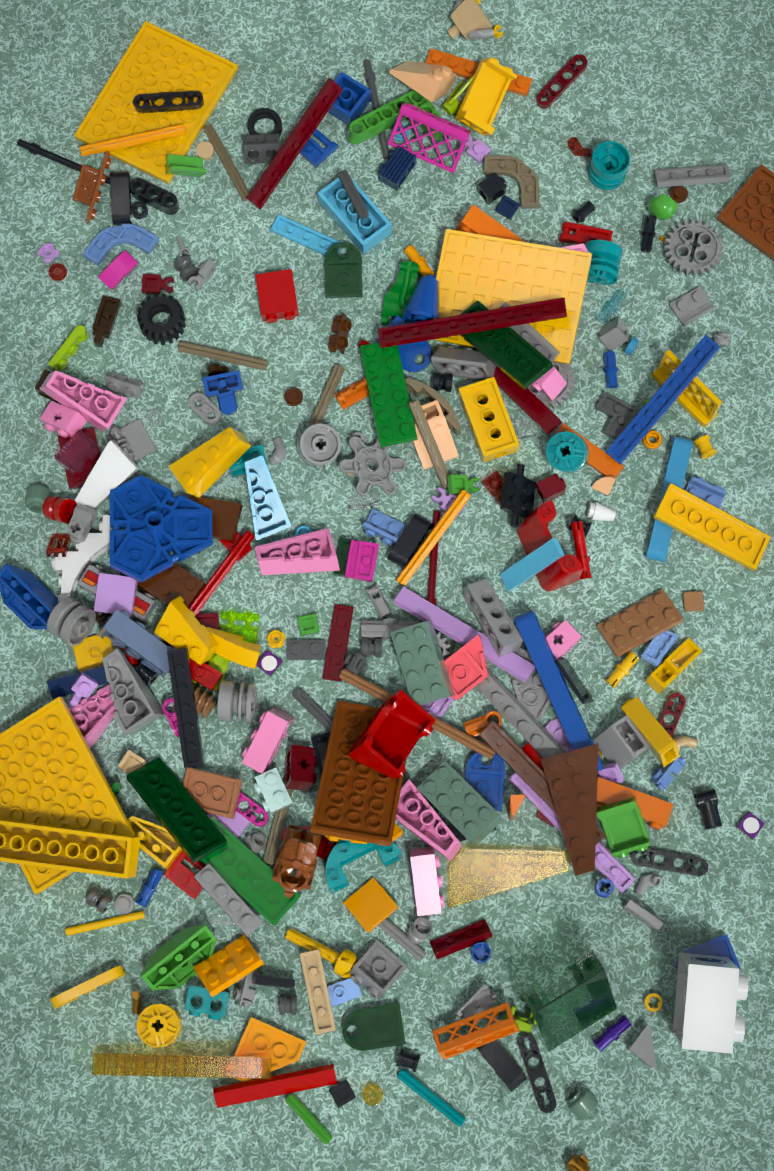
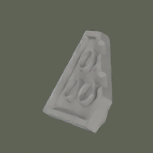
(532, 693)

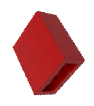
(277, 295)

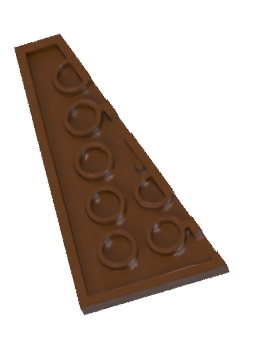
(574, 796)

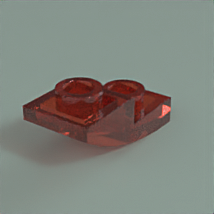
(494, 484)

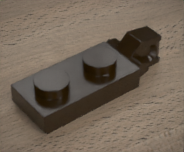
(105, 319)

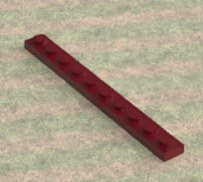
(472, 322)

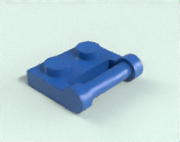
(314, 152)

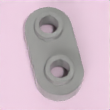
(205, 409)

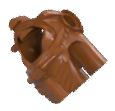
(298, 855)

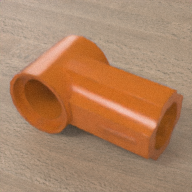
(478, 725)

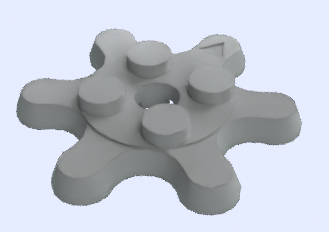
(384, 466)

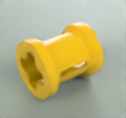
(705, 447)

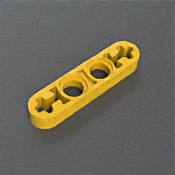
(88, 986)

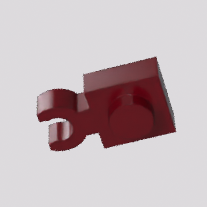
(154, 284)

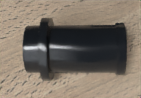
(580, 214)

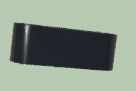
(148, 190)
(120, 198)
(408, 541)
(502, 1064)

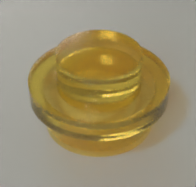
(372, 1095)

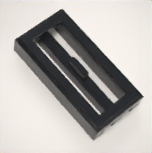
(275, 982)

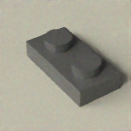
(306, 649)

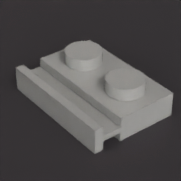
(691, 306)
(648, 919)

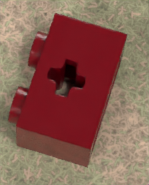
(300, 768)

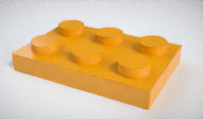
(228, 965)

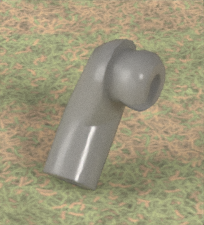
(280, 452)

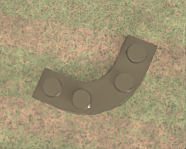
(518, 171)

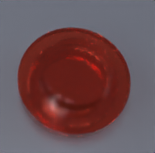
(57, 272)

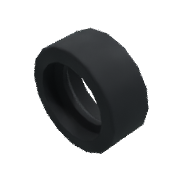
(264, 113)

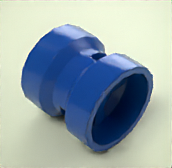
(481, 952)

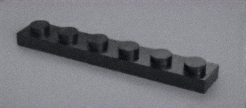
(185, 707)

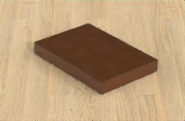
(224, 517)

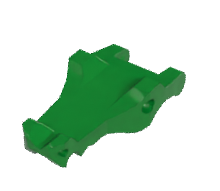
(401, 292)

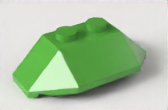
(174, 961)

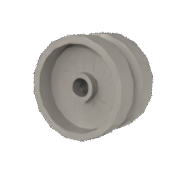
(329, 442)
(71, 621)

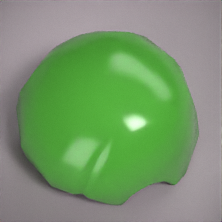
(662, 207)

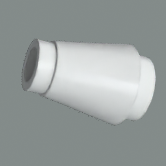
(600, 512)

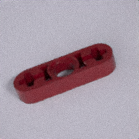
(669, 704)

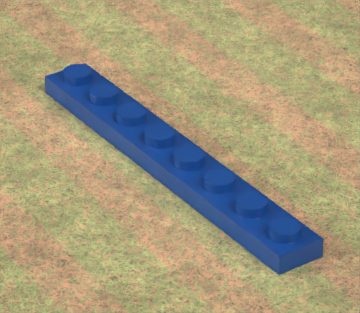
(663, 399)

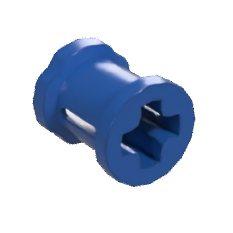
(604, 881)

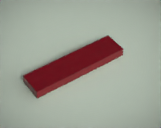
(338, 642)

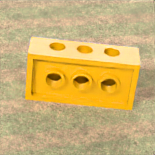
(482, 430)

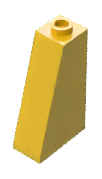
(658, 739)

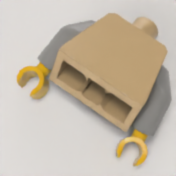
(472, 21)

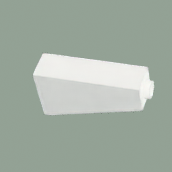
(109, 472)

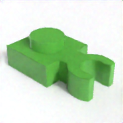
(460, 482)

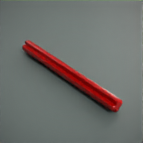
(221, 572)

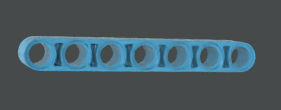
(674, 474)

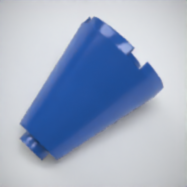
(424, 301)

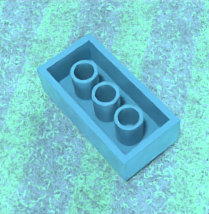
(362, 232)

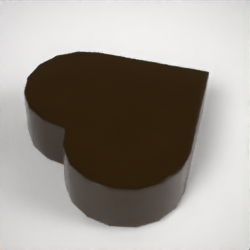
(216, 369)

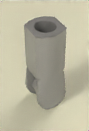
(379, 603)

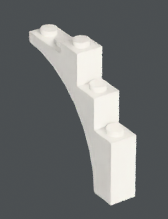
(76, 562)

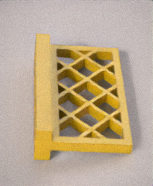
(691, 399)

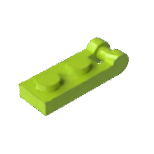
(68, 348)

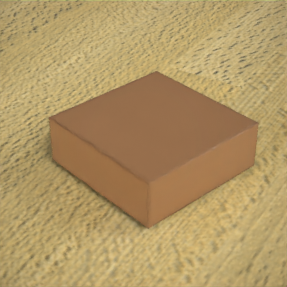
(693, 601)

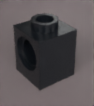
(492, 188)

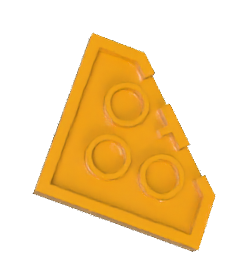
(268, 1041)

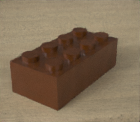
(172, 584)

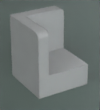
(614, 333)

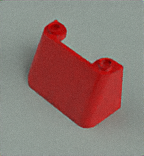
(534, 534)
(392, 735)

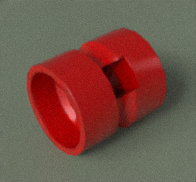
(59, 508)

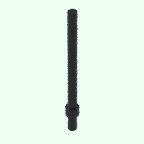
(36, 149)

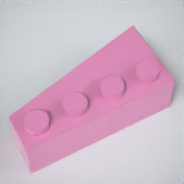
(298, 554)
(424, 822)

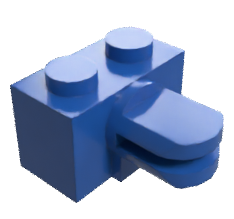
(224, 388)

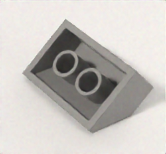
(462, 363)

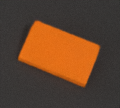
(514, 804)

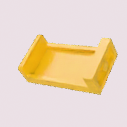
(485, 95)

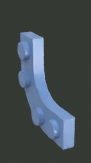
(118, 235)

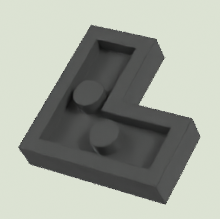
(619, 411)

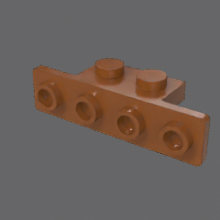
(88, 186)

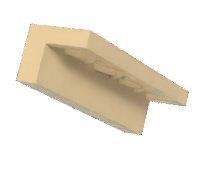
(317, 992)

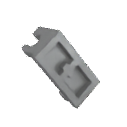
(479, 1002)

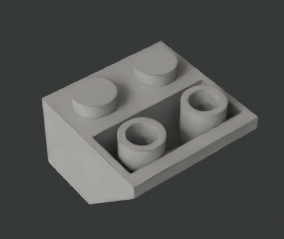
(621, 742)

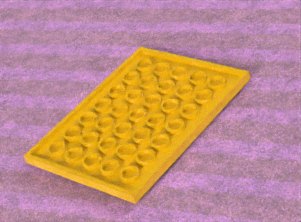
(156, 64)
(54, 781)

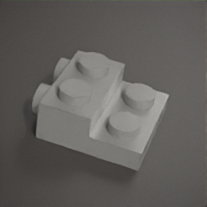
(377, 970)

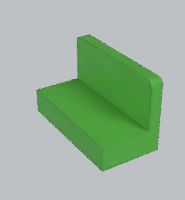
(184, 165)

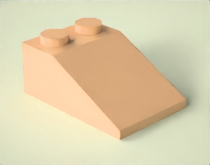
(426, 79)

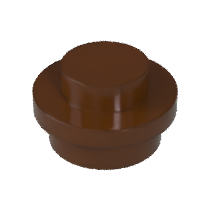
(679, 194)
(293, 397)

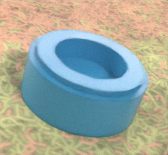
(631, 346)

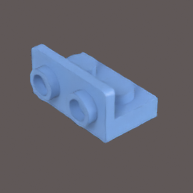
(709, 493)
(383, 527)

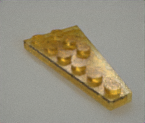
(492, 871)

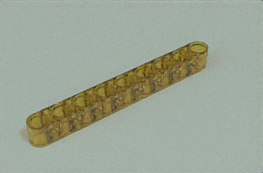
(181, 1066)

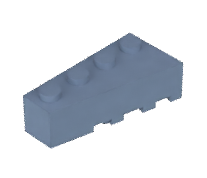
(137, 642)

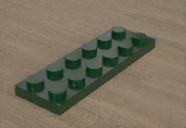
(509, 352)
(176, 810)

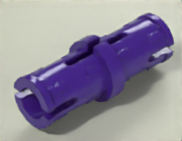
(612, 1033)

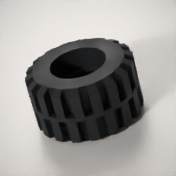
(158, 305)

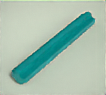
(431, 1097)

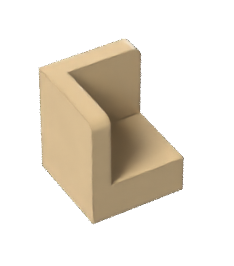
(131, 762)

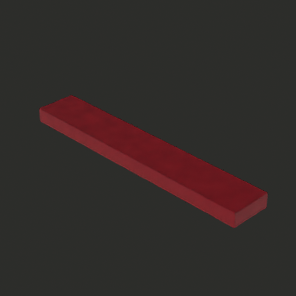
(527, 402)

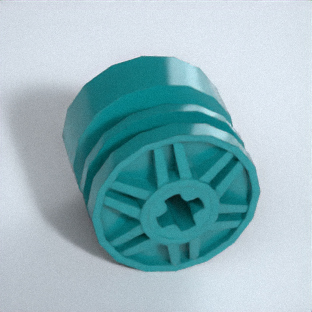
(609, 156)
(605, 261)
(572, 462)

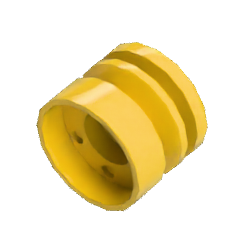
(167, 1034)

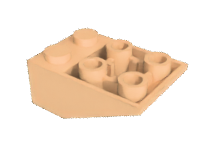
(441, 435)

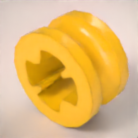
(647, 1000)

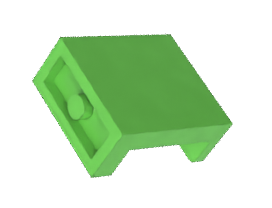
(624, 827)

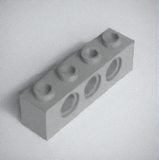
(485, 613)

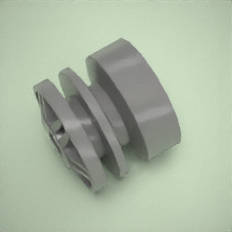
(236, 701)

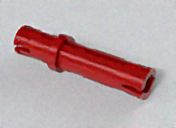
(580, 548)

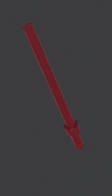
(433, 564)

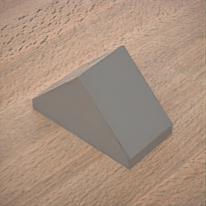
(643, 1047)

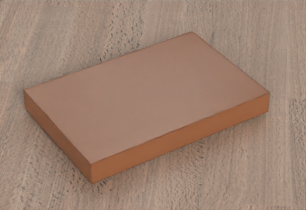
(213, 791)

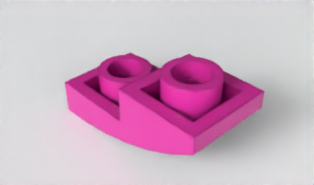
(118, 269)

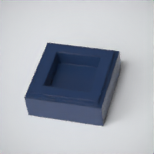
(507, 207)

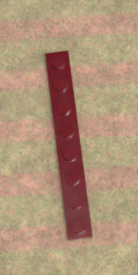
(294, 143)

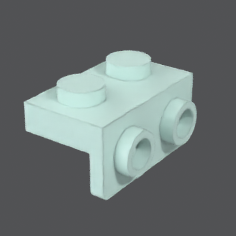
(273, 791)

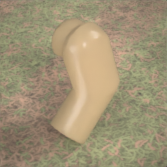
(685, 741)

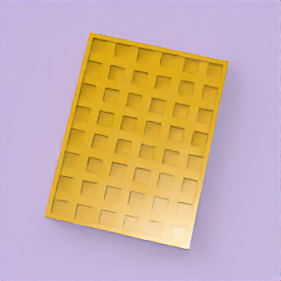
(515, 273)

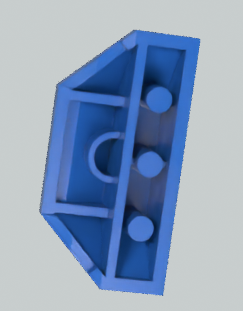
(26, 596)

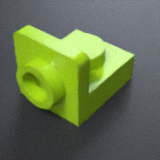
(522, 1022)

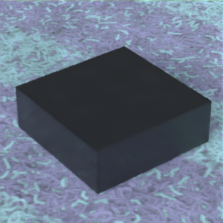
(342, 1093)

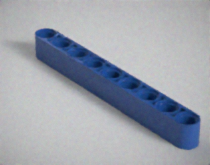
(554, 682)

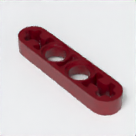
(561, 81)

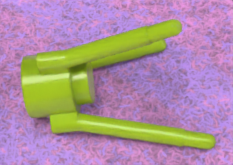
(451, 104)

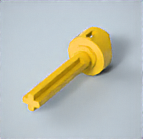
(343, 962)

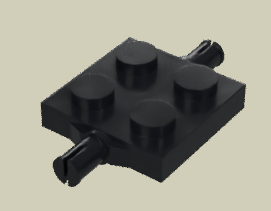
(517, 495)

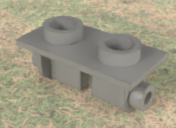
(118, 383)
(243, 993)

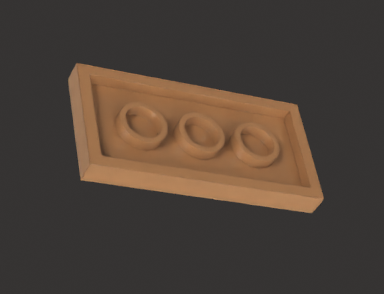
(640, 623)

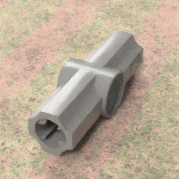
(382, 628)

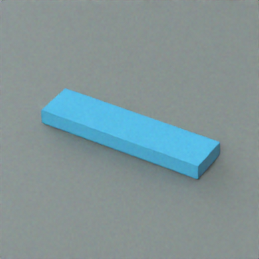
(302, 235)
(532, 564)

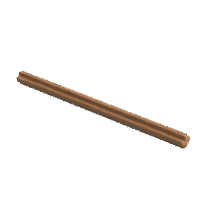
(438, 725)

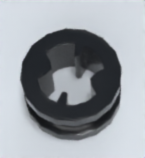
(135, 207)

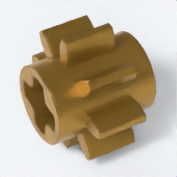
(578, 1163)

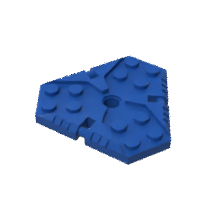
(144, 548)

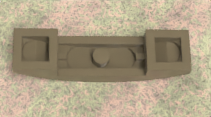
(418, 388)

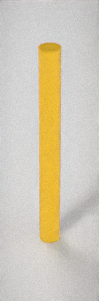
(105, 923)

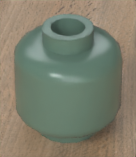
(35, 497)
(582, 1103)

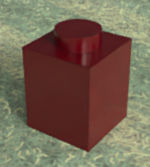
(551, 488)

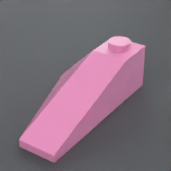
(94, 715)

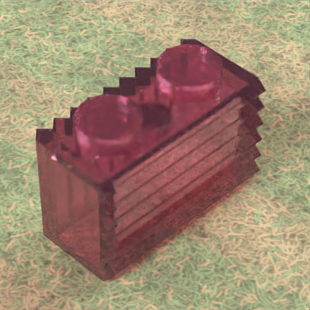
(76, 452)

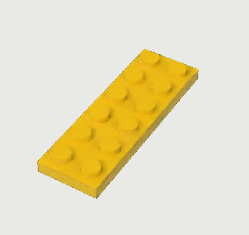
(712, 527)

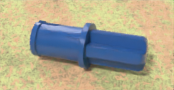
(610, 369)
(149, 887)

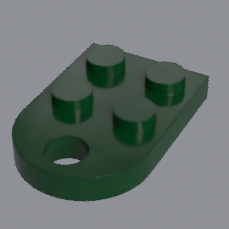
(343, 273)
(377, 1027)

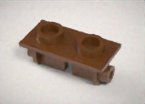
(341, 326)

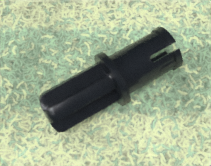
(648, 233)

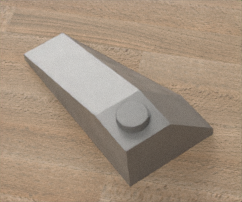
(132, 699)

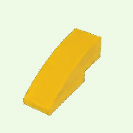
(235, 649)
(673, 665)

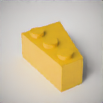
(184, 631)
(155, 841)

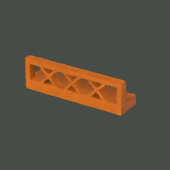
(480, 1036)

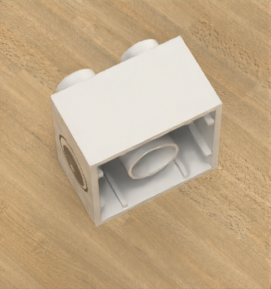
(707, 1003)

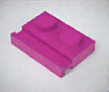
(362, 560)

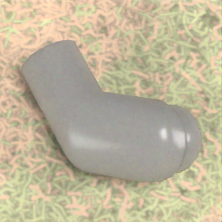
(647, 881)

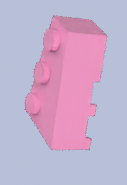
(267, 739)

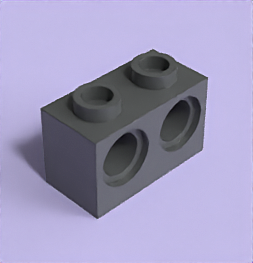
(262, 144)

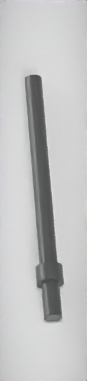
(370, 78)

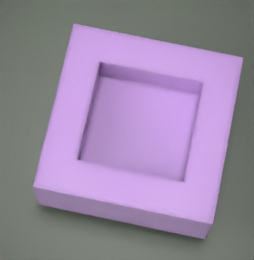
(612, 773)

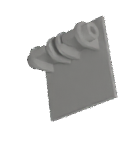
(133, 440)

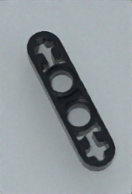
(168, 105)
(669, 862)
(534, 1074)

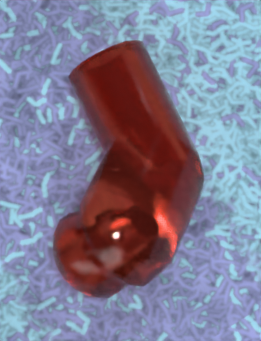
(576, 148)

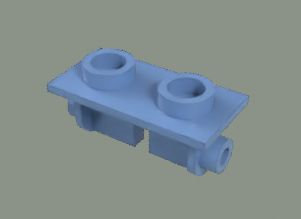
(662, 777)

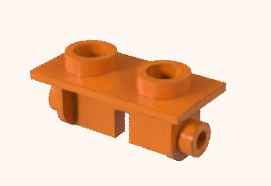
(352, 393)

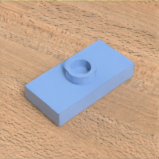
(659, 648)
(343, 992)

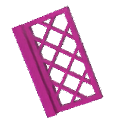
(436, 123)

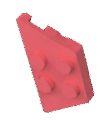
(467, 667)

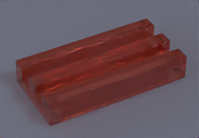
(50, 549)

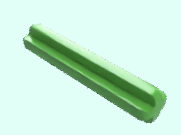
(309, 1119)

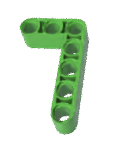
(392, 111)

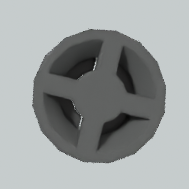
(288, 1004)

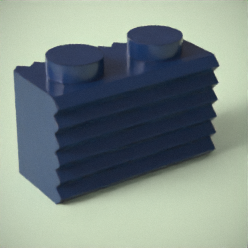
(397, 168)

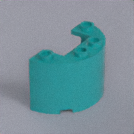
(347, 852)

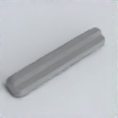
(402, 939)

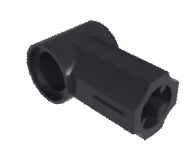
(708, 804)

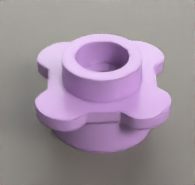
(48, 247)

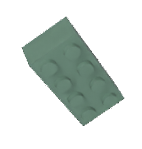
(422, 663)
(460, 803)

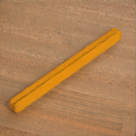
(134, 139)
(433, 537)

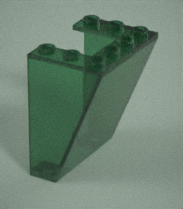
(575, 1008)

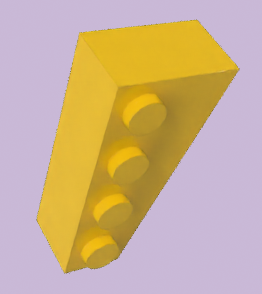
(208, 462)

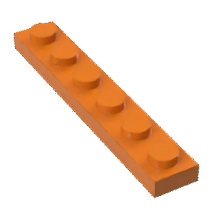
(467, 68)

